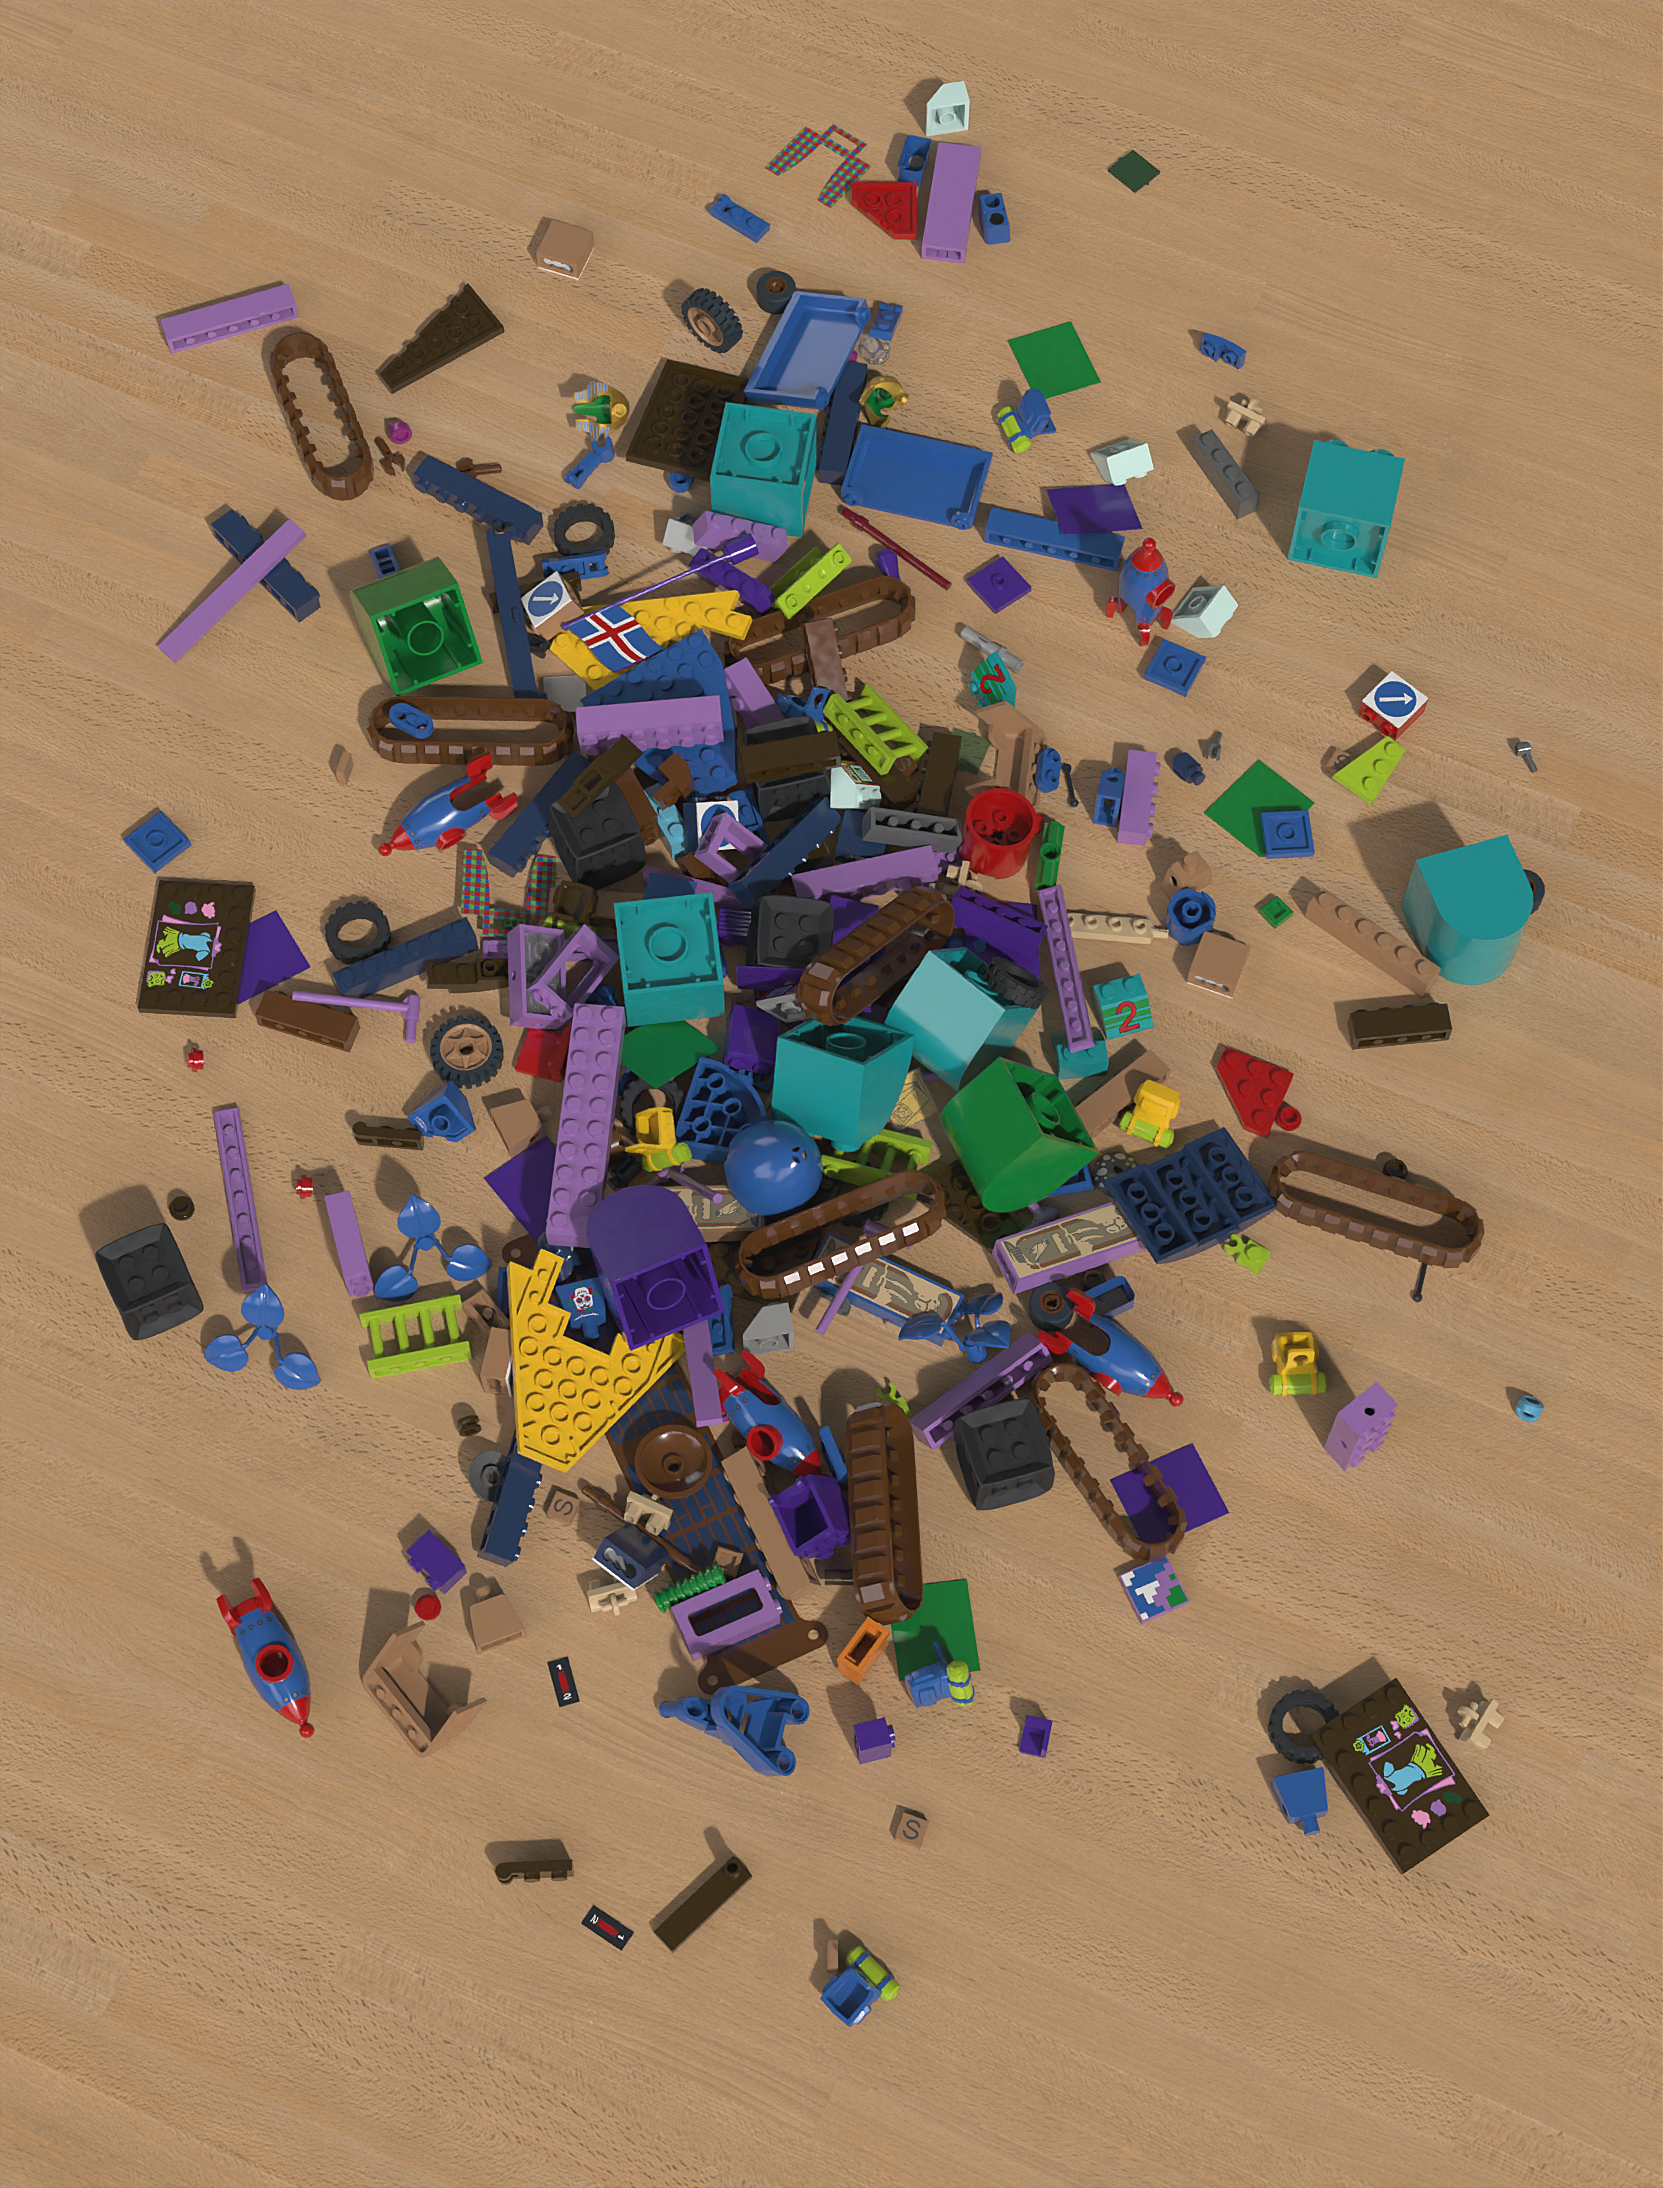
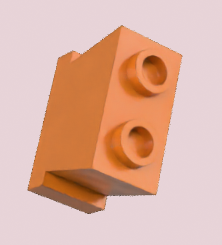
(862, 1651)

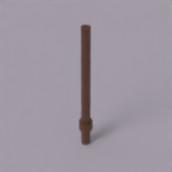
(606, 1504)

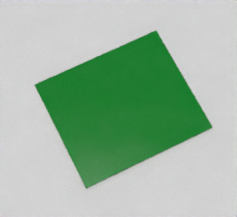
(1054, 360)
(1252, 794)
(664, 1050)
(942, 1618)

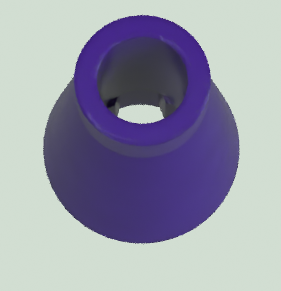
(888, 563)

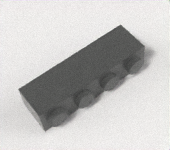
(1224, 474)
(911, 829)

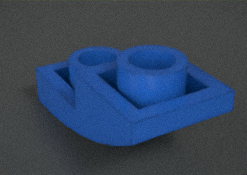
(1218, 347)

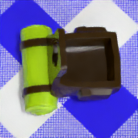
(572, 907)

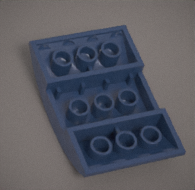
(1191, 1197)

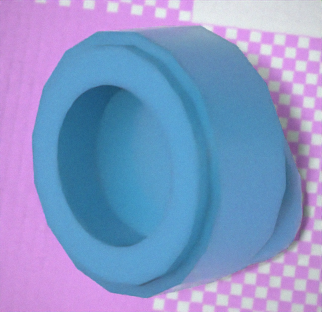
(1529, 1405)

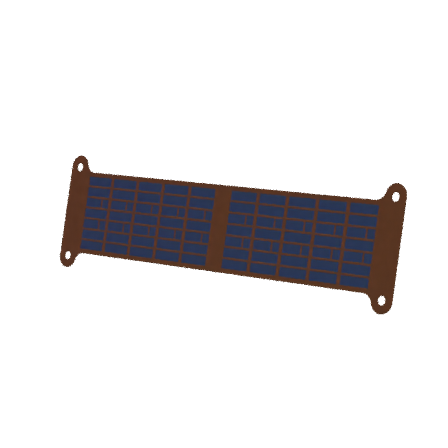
(697, 1521)

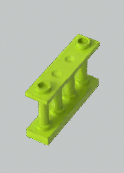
(807, 579)
(865, 739)
(886, 1142)
(407, 1359)

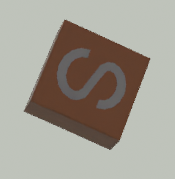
(906, 765)

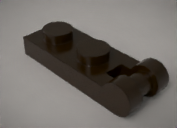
(388, 1137)
(534, 1870)

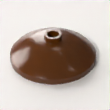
(673, 1447)

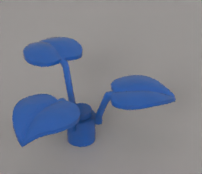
(420, 1221)
(266, 1311)
(991, 1334)

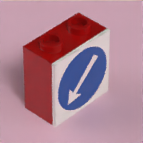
(1393, 706)

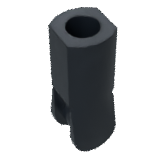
(543, 646)

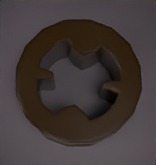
(469, 1425)

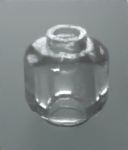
(874, 349)

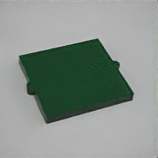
(1133, 171)
(972, 751)

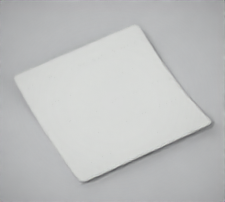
(565, 691)

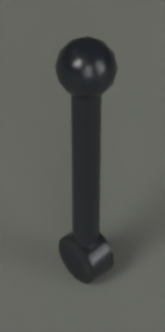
(1066, 769)
(1417, 1297)

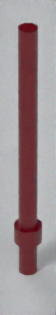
(862, 524)

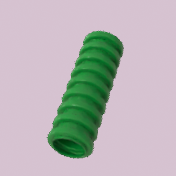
(689, 1587)

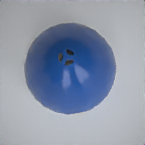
(764, 1173)

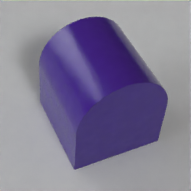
(652, 1264)

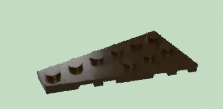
(447, 337)
(967, 1211)

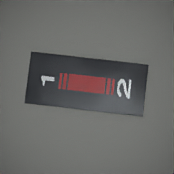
(563, 1682)
(607, 1928)

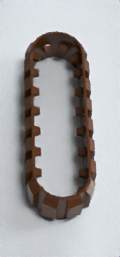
(308, 346)
(822, 607)
(473, 709)
(822, 976)
(1385, 1186)
(833, 1212)
(1137, 1456)
(884, 1513)

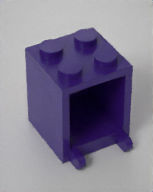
(813, 1516)

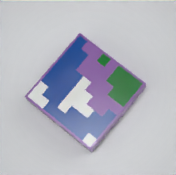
(1153, 1590)

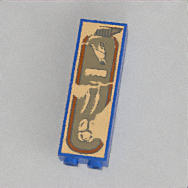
(895, 1292)

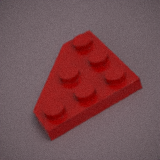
(889, 206)
(1253, 1089)

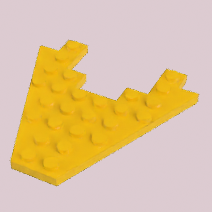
(664, 621)
(561, 1387)

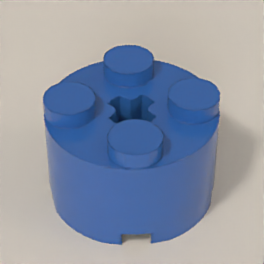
(1189, 916)

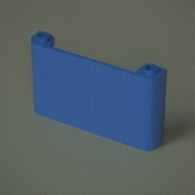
(808, 350)
(916, 477)

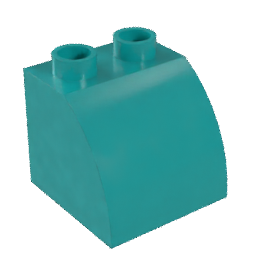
(846, 1087)

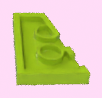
(1371, 770)

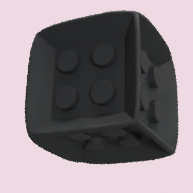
(789, 795)
(601, 843)
(788, 931)
(149, 1281)
(1004, 1454)

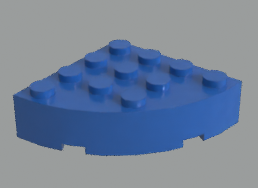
(716, 1110)

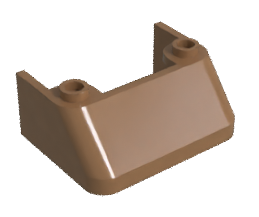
(1018, 749)
(410, 1700)

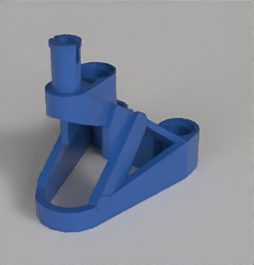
(763, 1729)

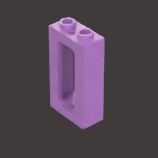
(729, 829)
(603, 960)
(349, 1244)
(736, 1631)

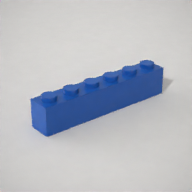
(1046, 538)

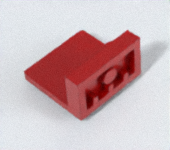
(545, 1054)

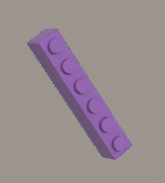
(229, 318)
(869, 876)
(981, 1389)

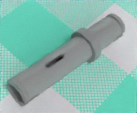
(988, 647)

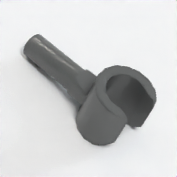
(1214, 748)
(1524, 749)
(845, 1306)

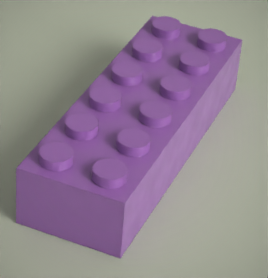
(651, 724)

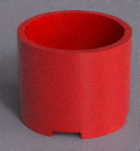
(998, 833)

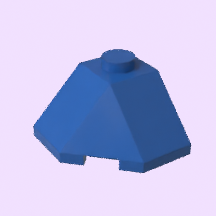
(444, 1114)

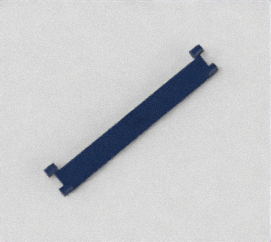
(512, 613)

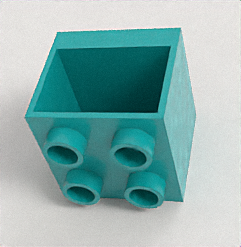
(765, 466)
(1346, 508)
(670, 959)

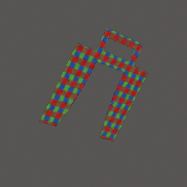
(805, 143)
(476, 894)

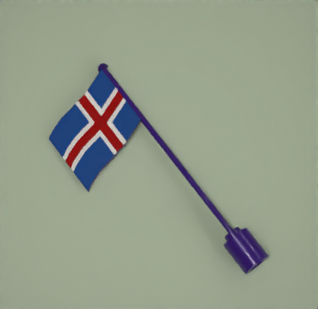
(617, 636)

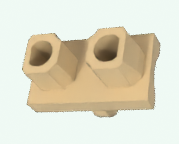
(1246, 412)
(960, 875)
(650, 1509)
(610, 1596)
(1475, 1720)

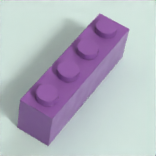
(715, 530)
(750, 695)
(1137, 798)

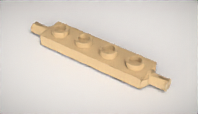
(1113, 928)

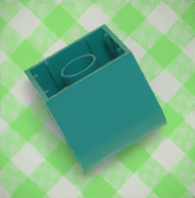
(1469, 909)
(956, 1016)

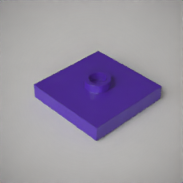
(999, 585)

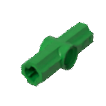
(1050, 846)

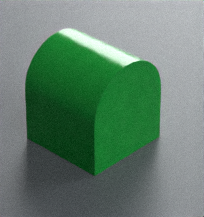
(416, 626)
(1016, 1135)

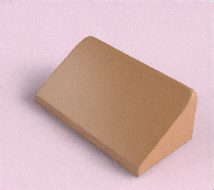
(484, 1312)

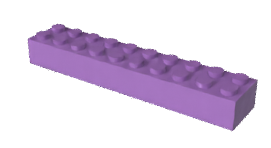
(585, 1122)

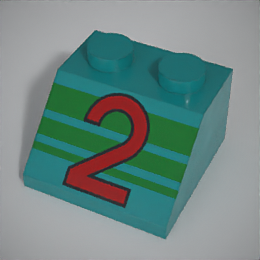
(992, 682)
(1122, 1006)
(1082, 1063)

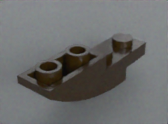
(599, 776)
(480, 976)

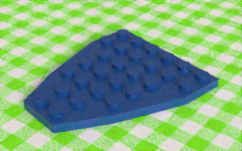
(679, 672)

